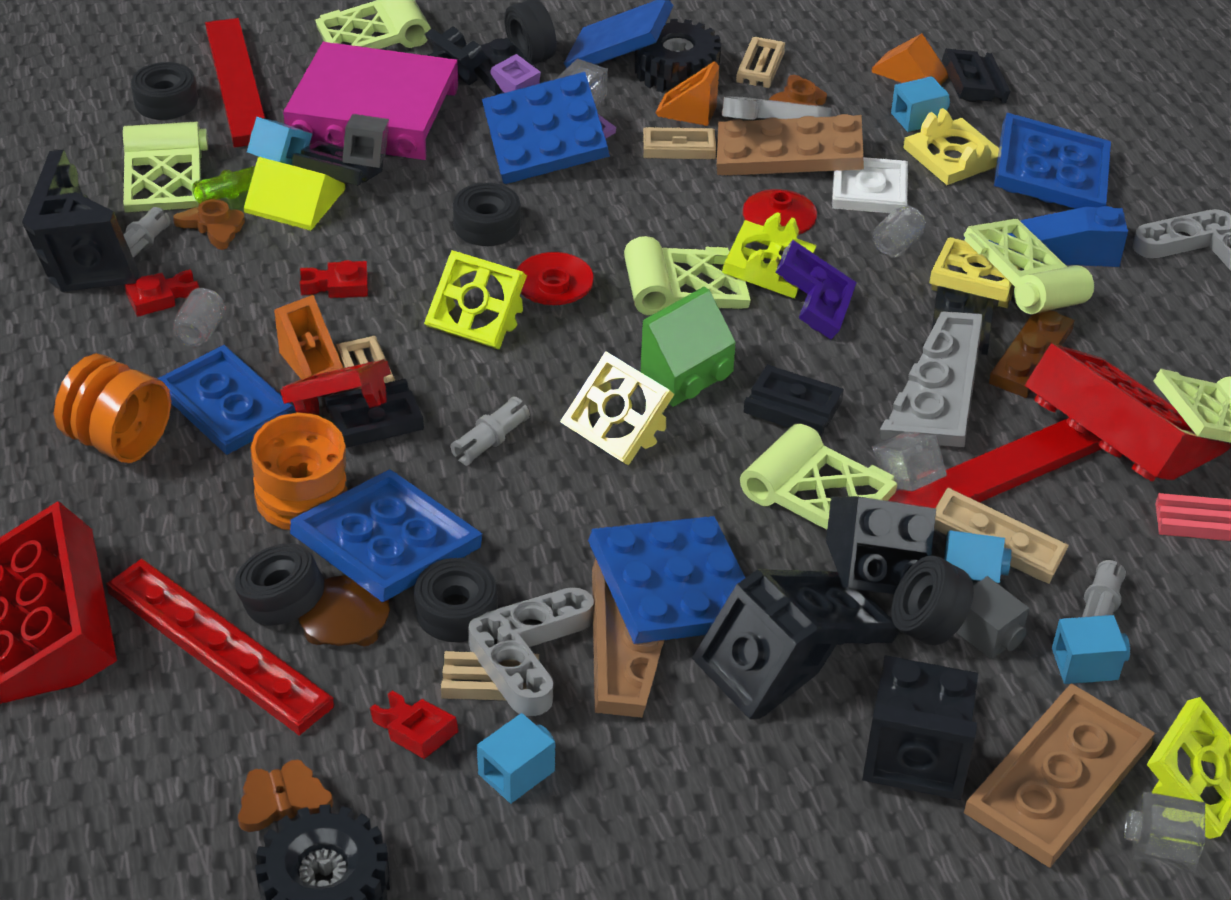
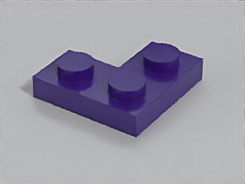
(825, 286)

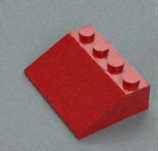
(1120, 413)
(51, 606)

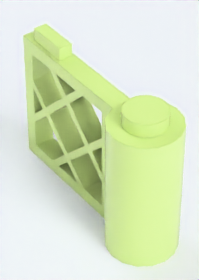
(398, 19)
(162, 148)
(658, 280)
(1039, 285)
(1200, 403)
(794, 466)

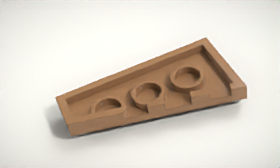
(620, 667)

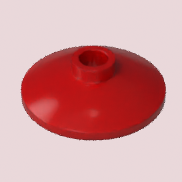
(788, 203)
(555, 278)

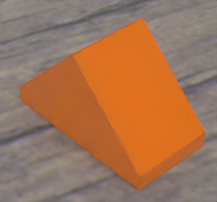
(911, 62)
(692, 99)
(305, 338)

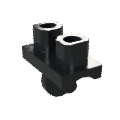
(453, 46)

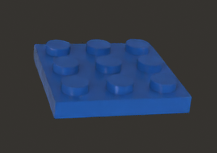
(545, 128)
(1052, 163)
(384, 534)
(667, 575)

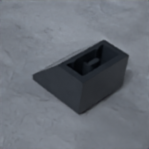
(877, 540)

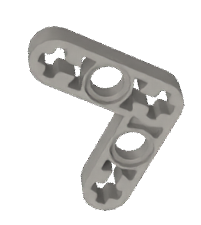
(760, 108)
(1206, 229)
(561, 614)

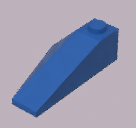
(1082, 235)

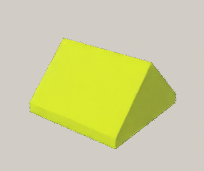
(290, 194)

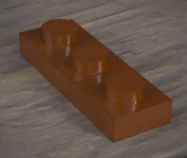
(1028, 349)

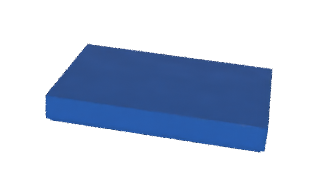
(620, 33)
(224, 398)

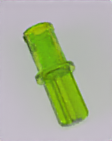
(227, 185)

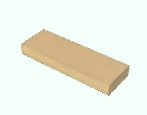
(1031, 549)

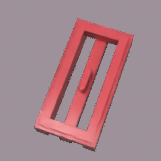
(1194, 516)

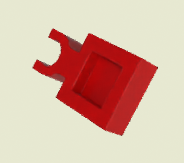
(340, 280)
(156, 293)
(415, 727)

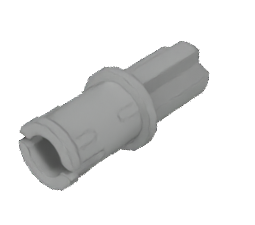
(141, 233)
(1103, 595)

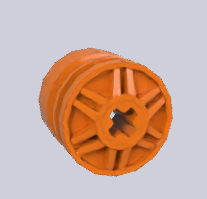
(112, 408)
(296, 466)

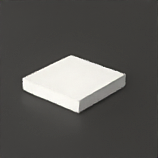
(873, 189)

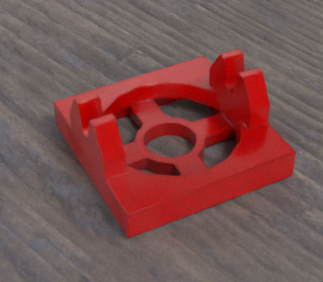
(367, 376)

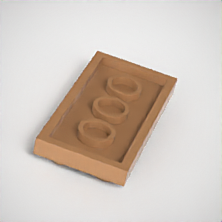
(790, 145)
(1059, 774)

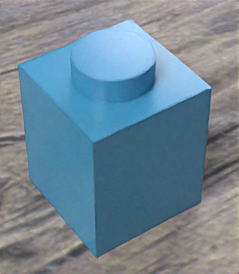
(916, 100)
(277, 140)
(978, 555)
(1090, 649)
(516, 757)

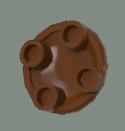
(345, 615)

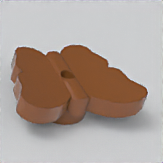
(801, 92)
(215, 219)
(279, 794)

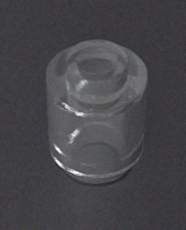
(898, 231)
(198, 317)

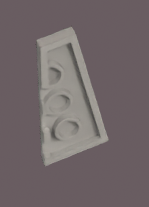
(940, 383)

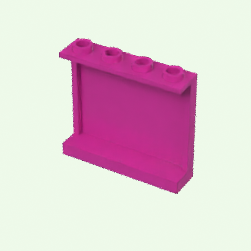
(373, 84)

